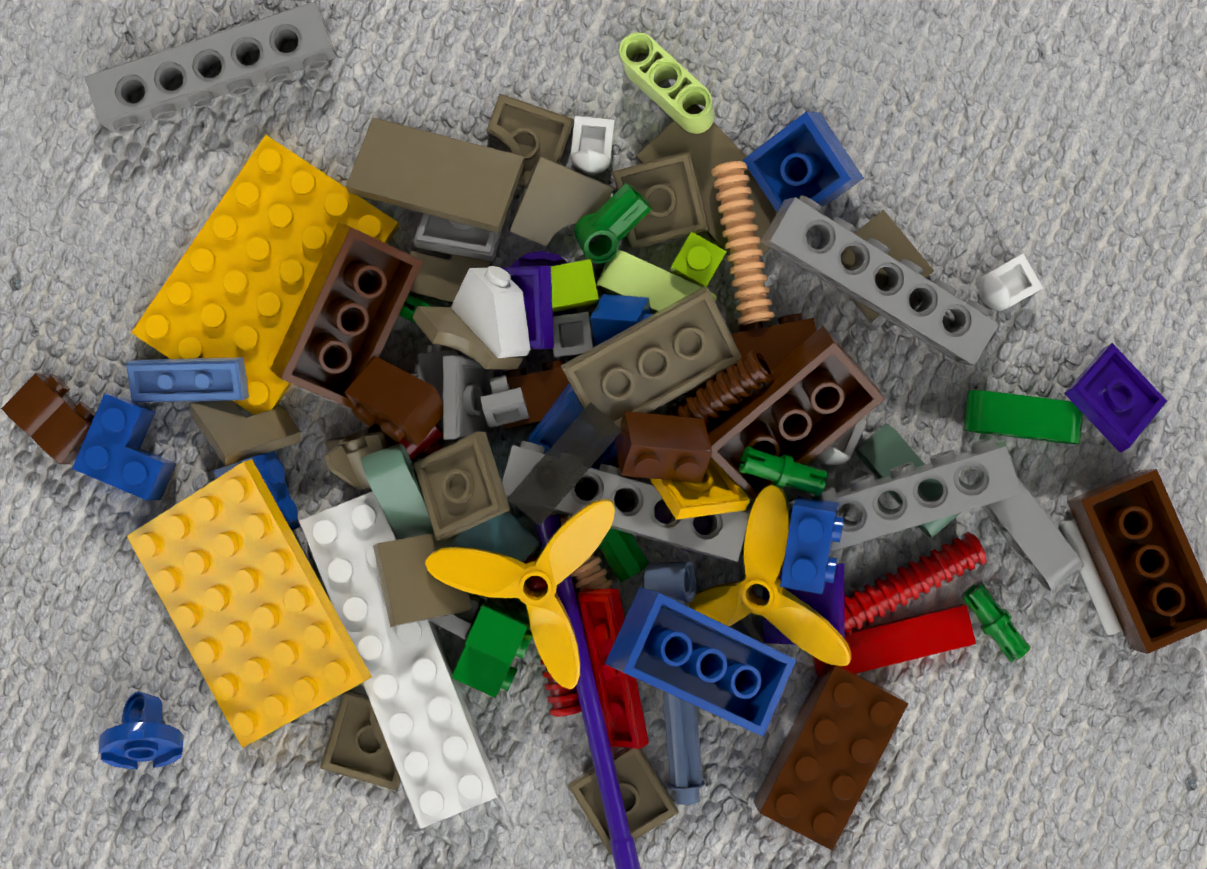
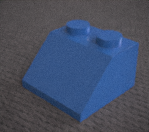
(804, 162)

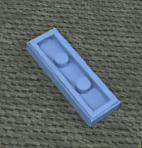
(187, 379)

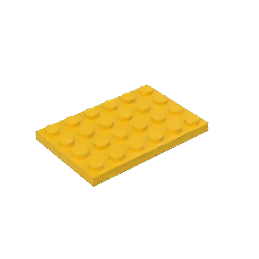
(253, 267)
(248, 604)

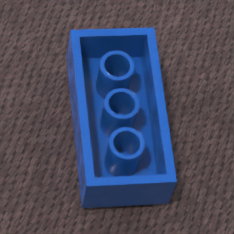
(700, 661)

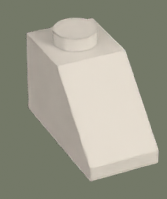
(494, 311)

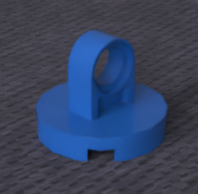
(141, 736)

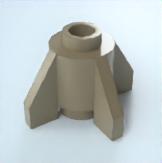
(346, 454)

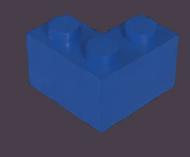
(115, 453)

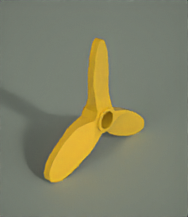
(763, 562)
(502, 576)

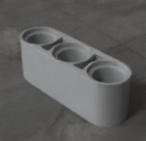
(1034, 538)

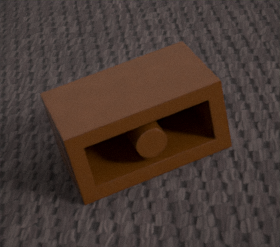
(395, 402)
(663, 447)

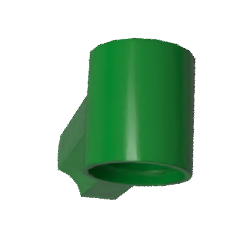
(612, 220)
(623, 553)

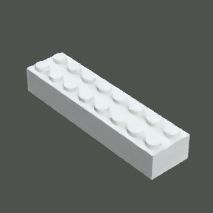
(410, 671)

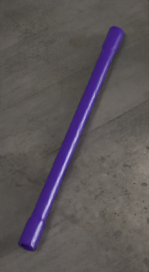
(621, 840)

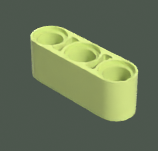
(661, 66)
(635, 277)

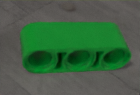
(1022, 417)

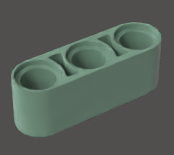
(887, 450)
(398, 491)

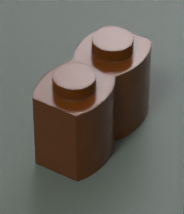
(51, 416)

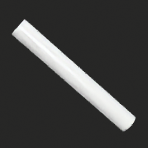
(1091, 577)

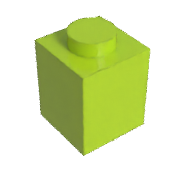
(698, 260)
(573, 286)

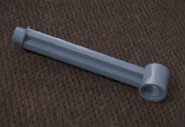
(679, 583)

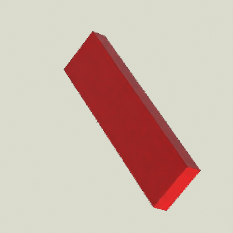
(907, 639)
(616, 690)

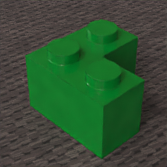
(491, 648)

